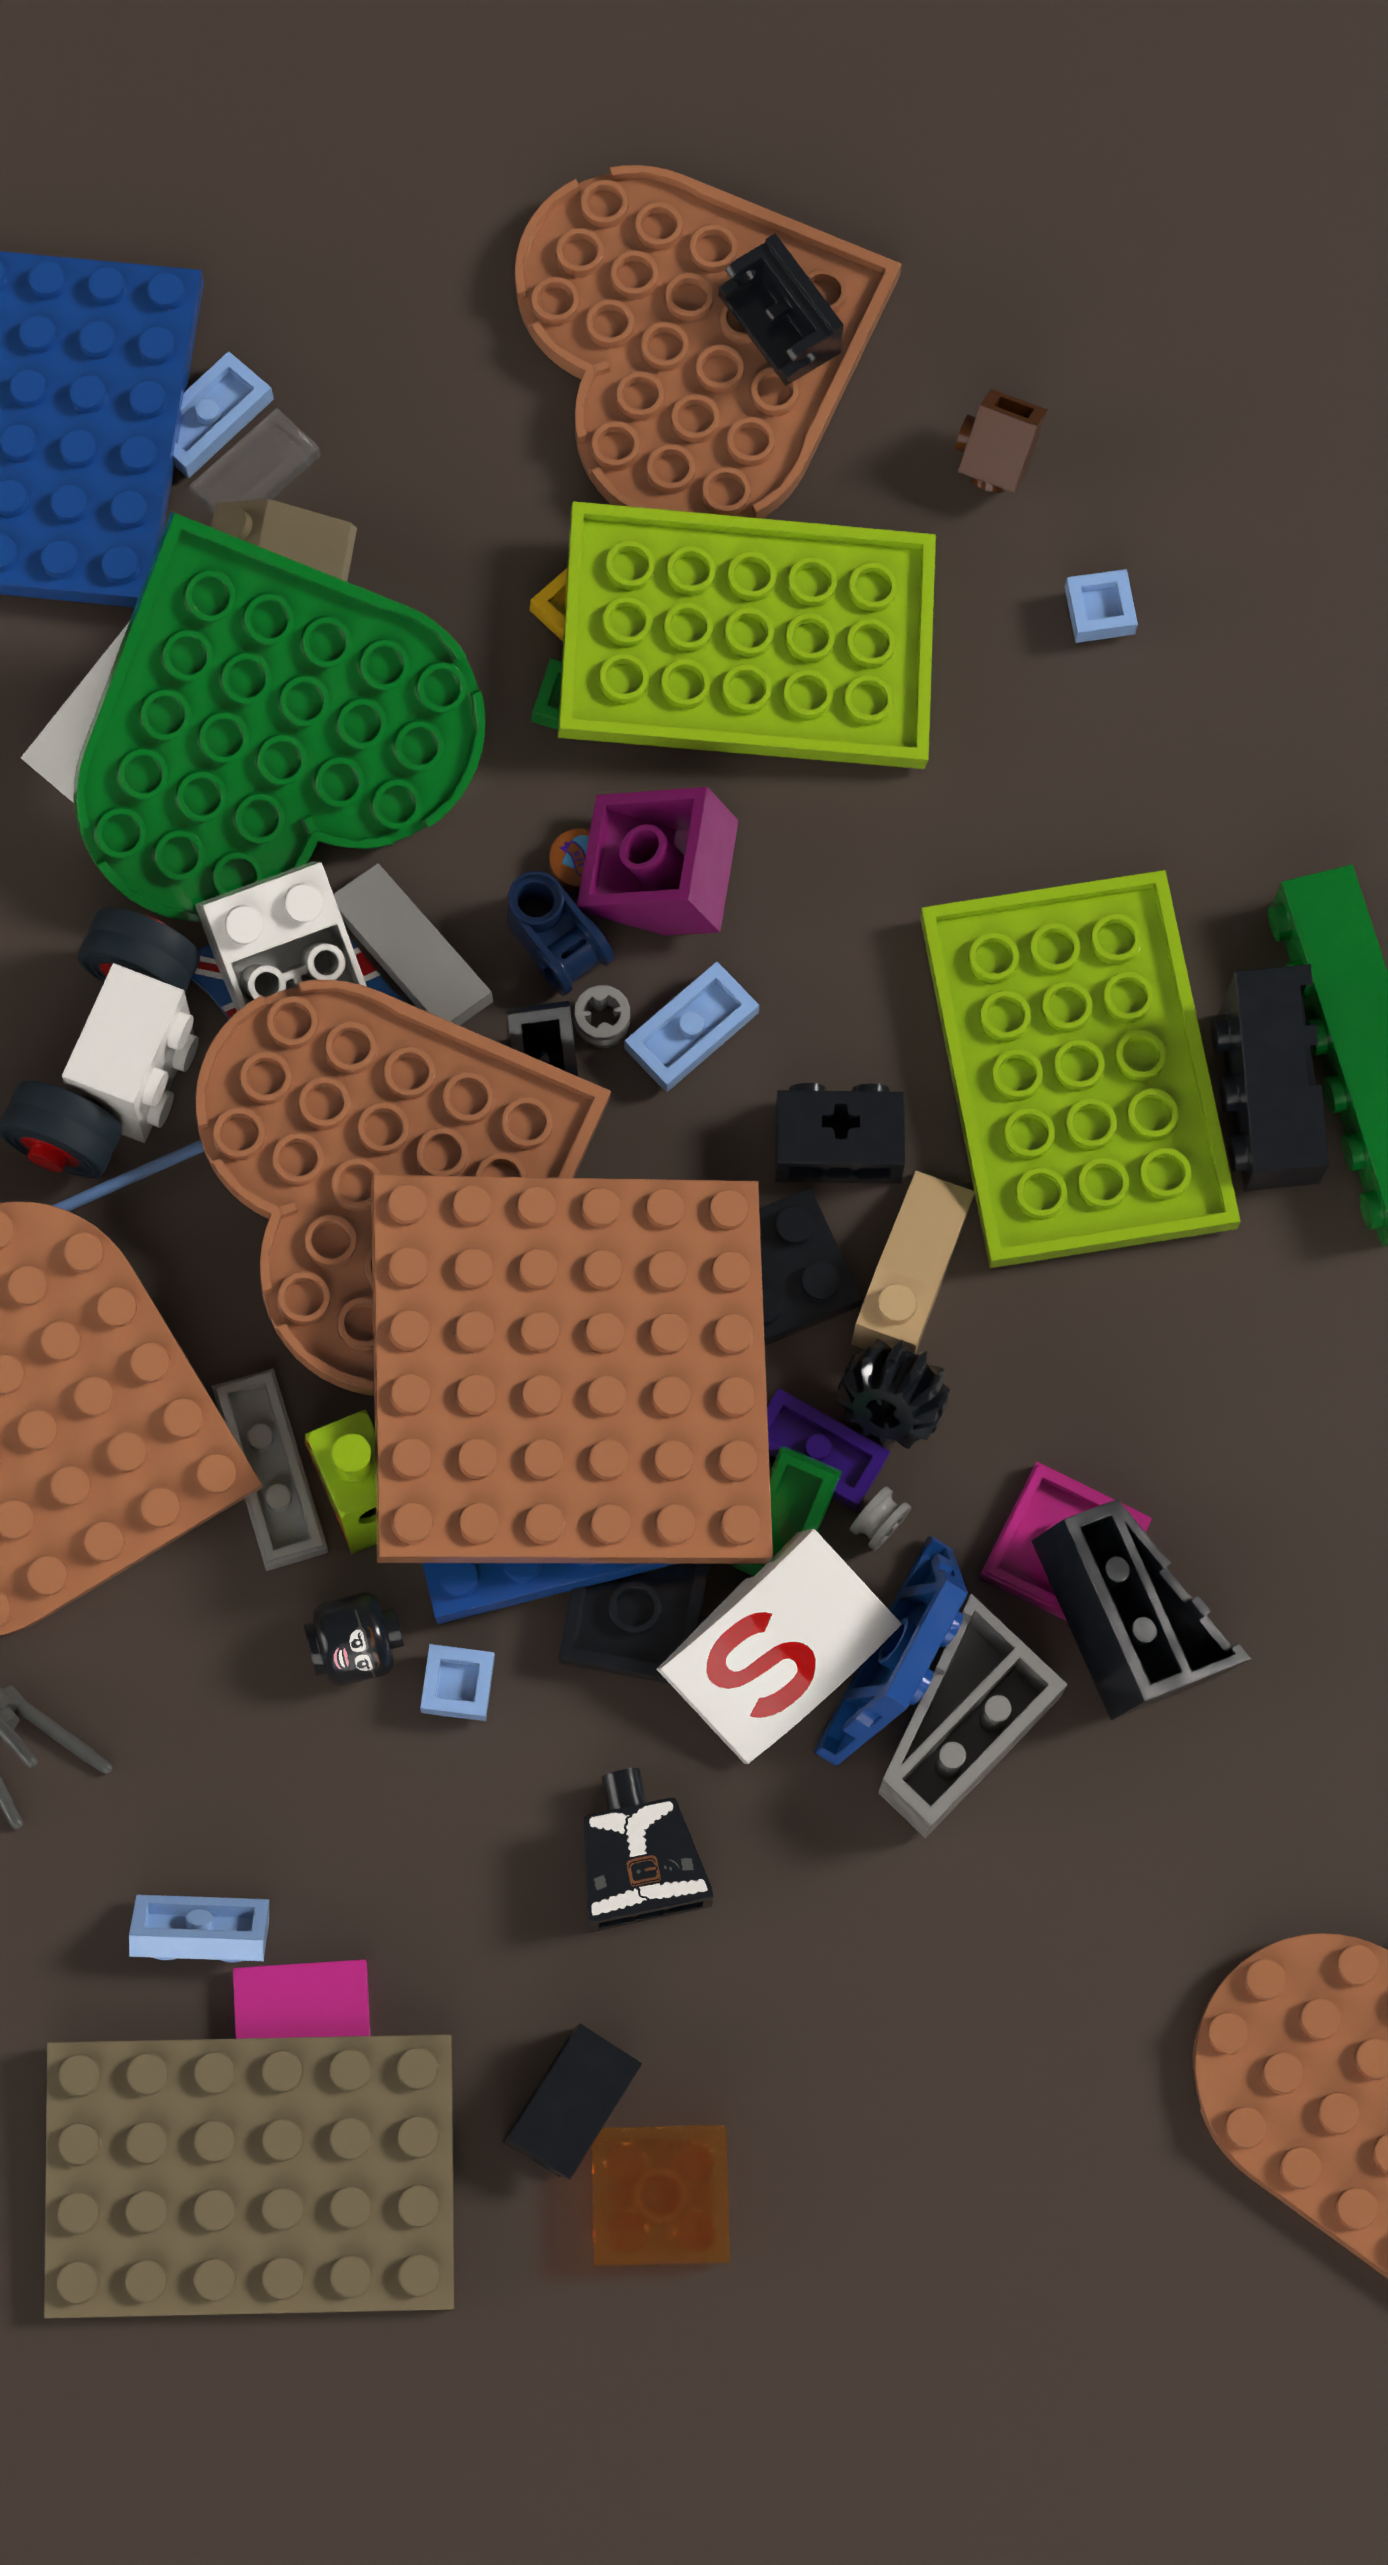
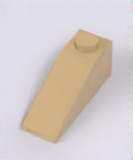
(913, 1263)

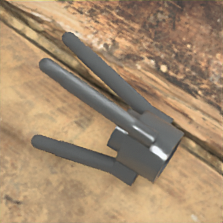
(13, 1702)

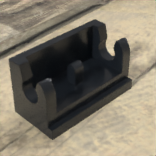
(781, 310)
(572, 2102)

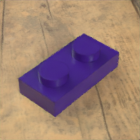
(826, 1440)

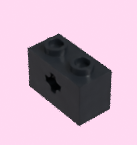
(807, 1142)

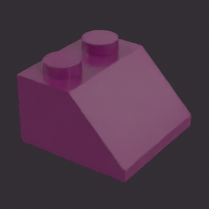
(659, 860)

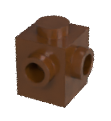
(999, 441)

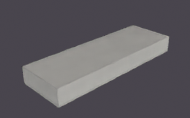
(410, 948)
(284, 1508)

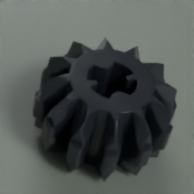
(893, 1393)

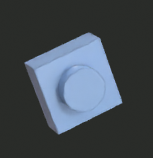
(1101, 605)
(457, 1682)

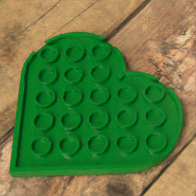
(264, 719)

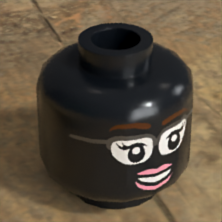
(353, 1639)

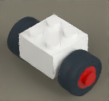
(124, 1054)

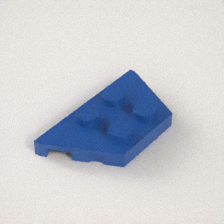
(900, 1667)

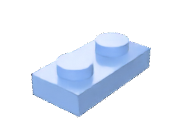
(217, 410)
(691, 1026)
(199, 1928)

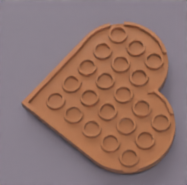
(672, 389)
(352, 1084)
(99, 1419)
(1299, 2082)

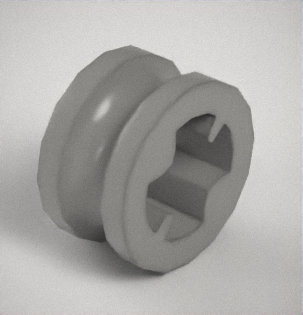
(605, 1034)
(880, 1518)

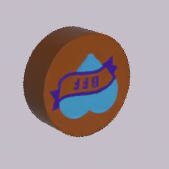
(568, 858)

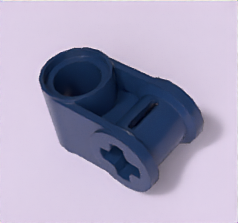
(561, 942)

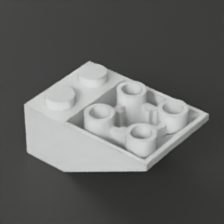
(279, 934)

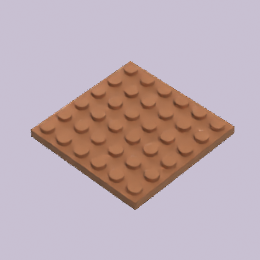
(569, 1371)

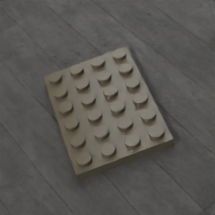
(249, 2176)

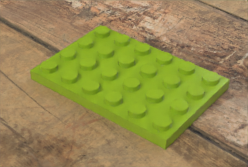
(747, 635)
(1078, 1069)

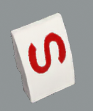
(779, 1645)

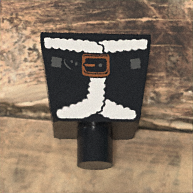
(640, 1858)

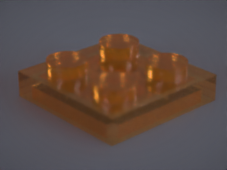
(660, 2196)

